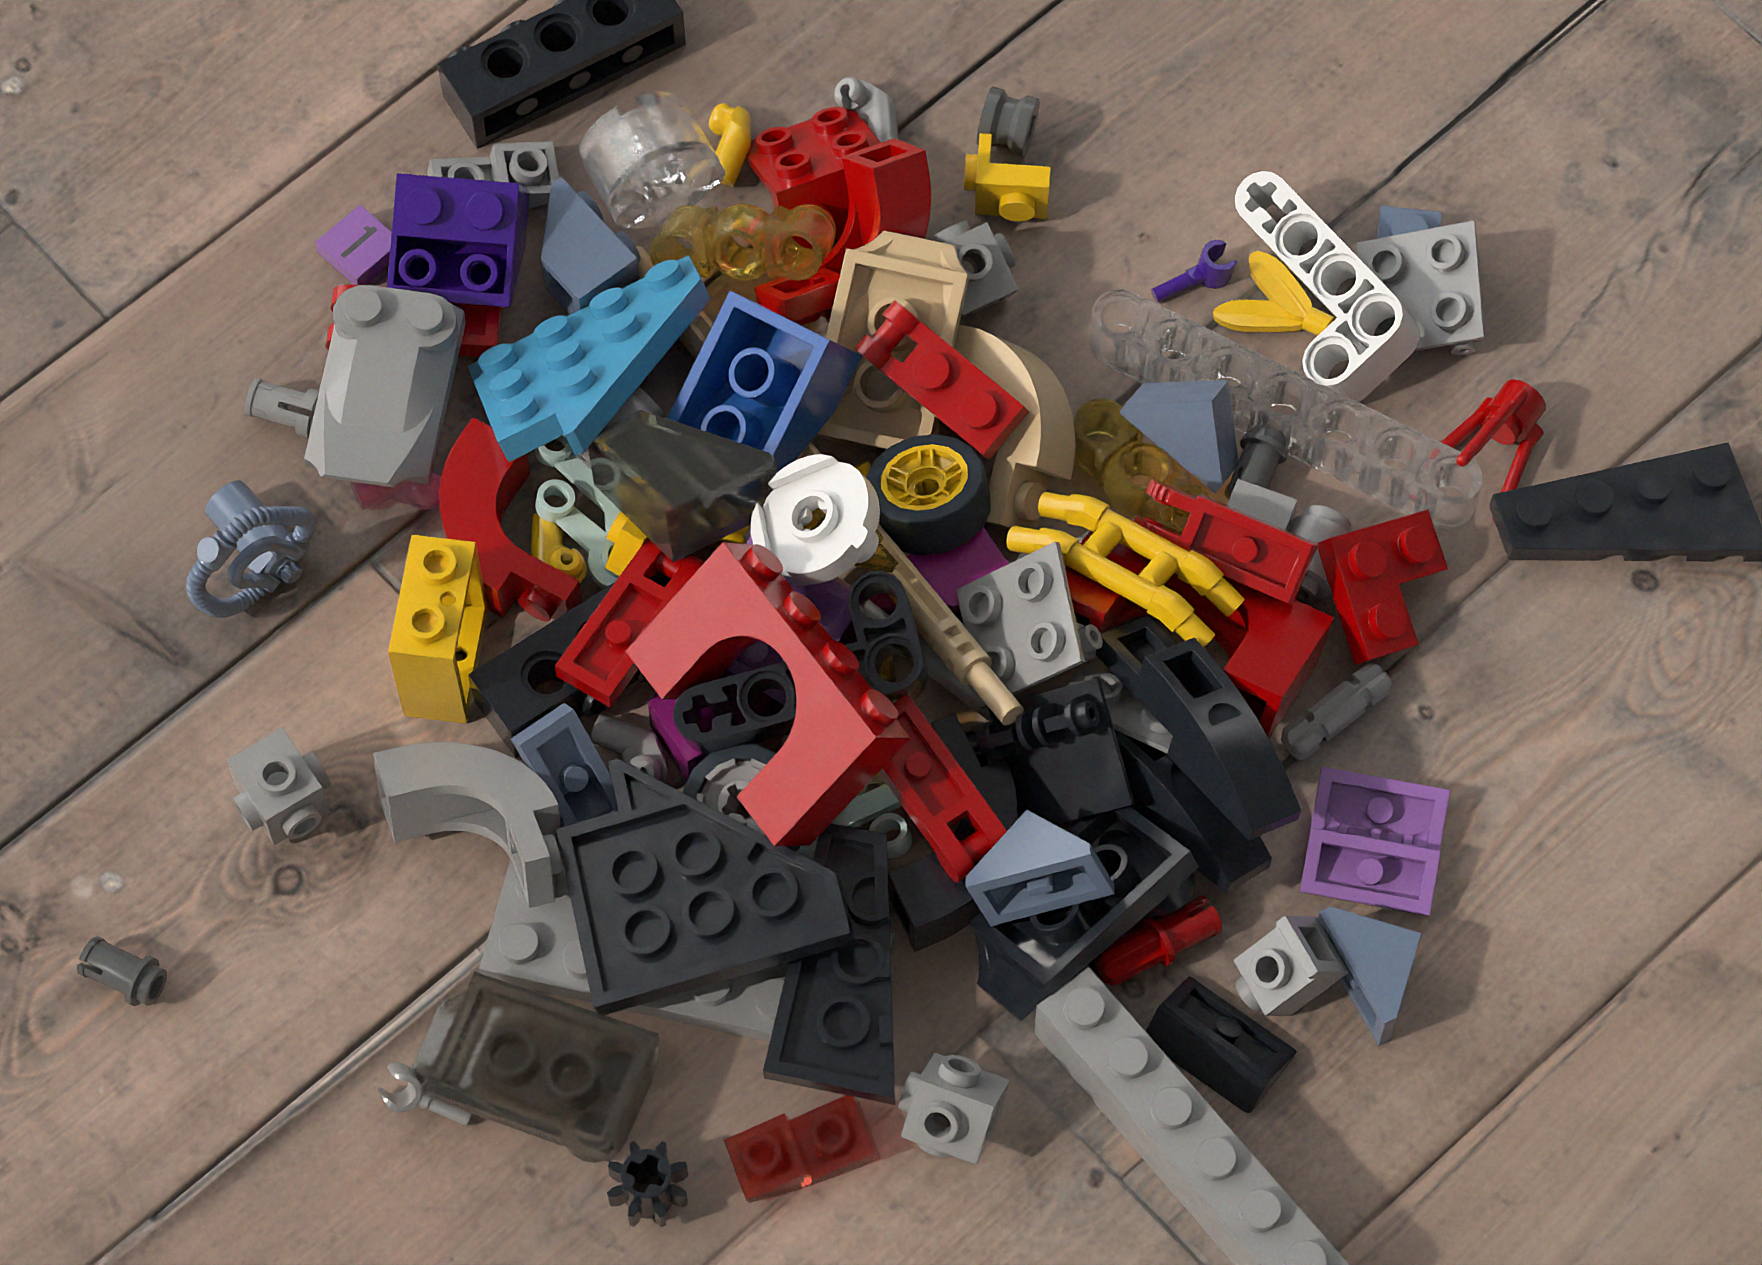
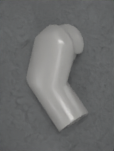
(871, 104)

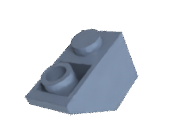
(581, 251)

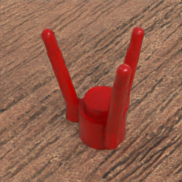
(1505, 419)

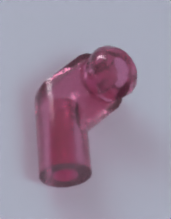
(411, 493)

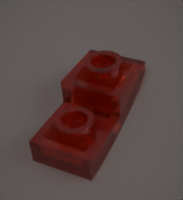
(801, 1150)

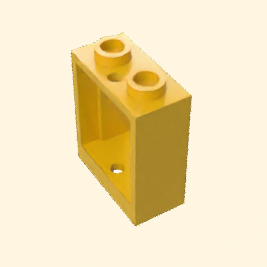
(436, 615)

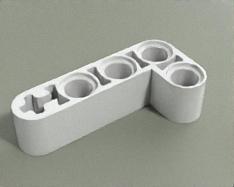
(1322, 272)

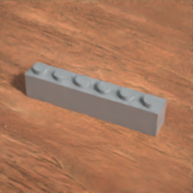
(1176, 1129)

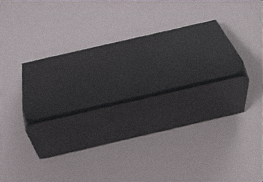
(1219, 1044)

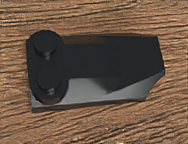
(1039, 953)

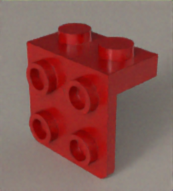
(806, 162)

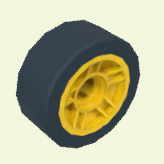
(930, 493)

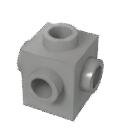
(991, 263)
(279, 788)
(952, 1107)

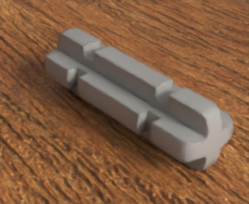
(1335, 711)

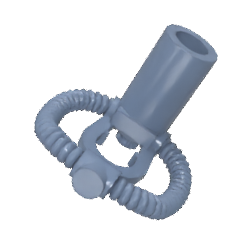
(261, 543)

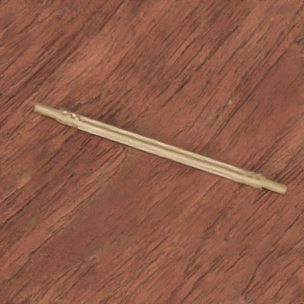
(932, 616)

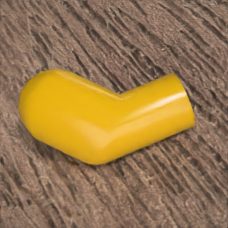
(735, 129)
(549, 548)

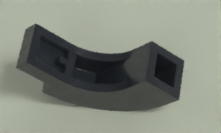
(921, 891)

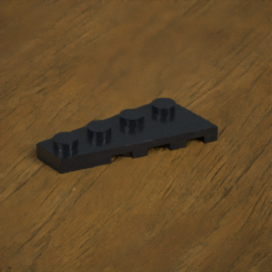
(1658, 506)
(838, 1003)

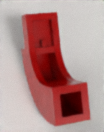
(886, 193)
(472, 503)

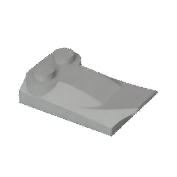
(385, 386)

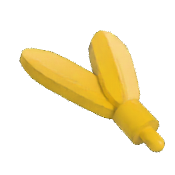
(1288, 304)

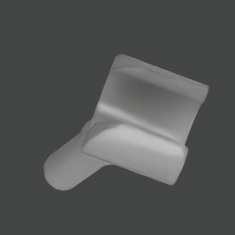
(414, 1097)

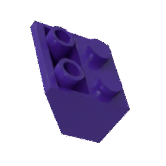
(458, 238)

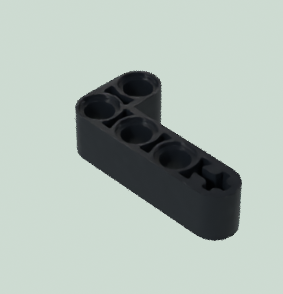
(874, 644)

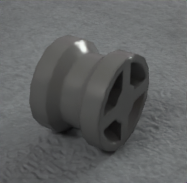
(1009, 120)

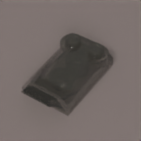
(539, 1066)

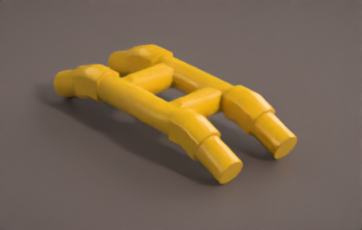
(1143, 589)

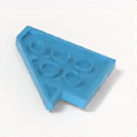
(585, 364)

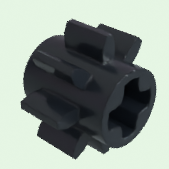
(639, 1168)

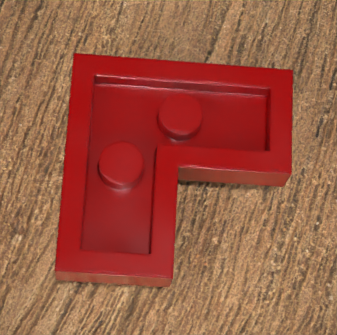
(1366, 580)

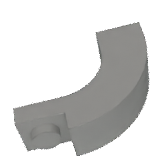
(478, 792)

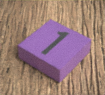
(357, 246)

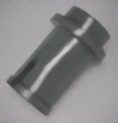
(1261, 454)
(135, 977)

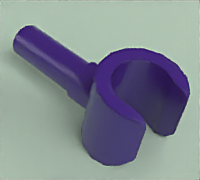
(1204, 273)

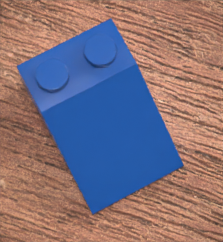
(764, 380)

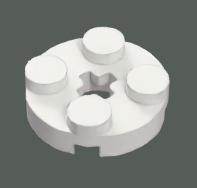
(842, 538)

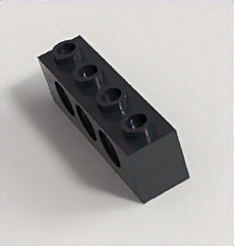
(550, 79)
(507, 683)

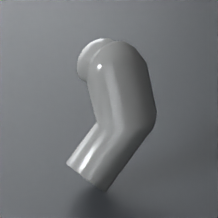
(635, 744)

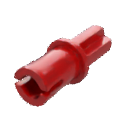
(1158, 941)

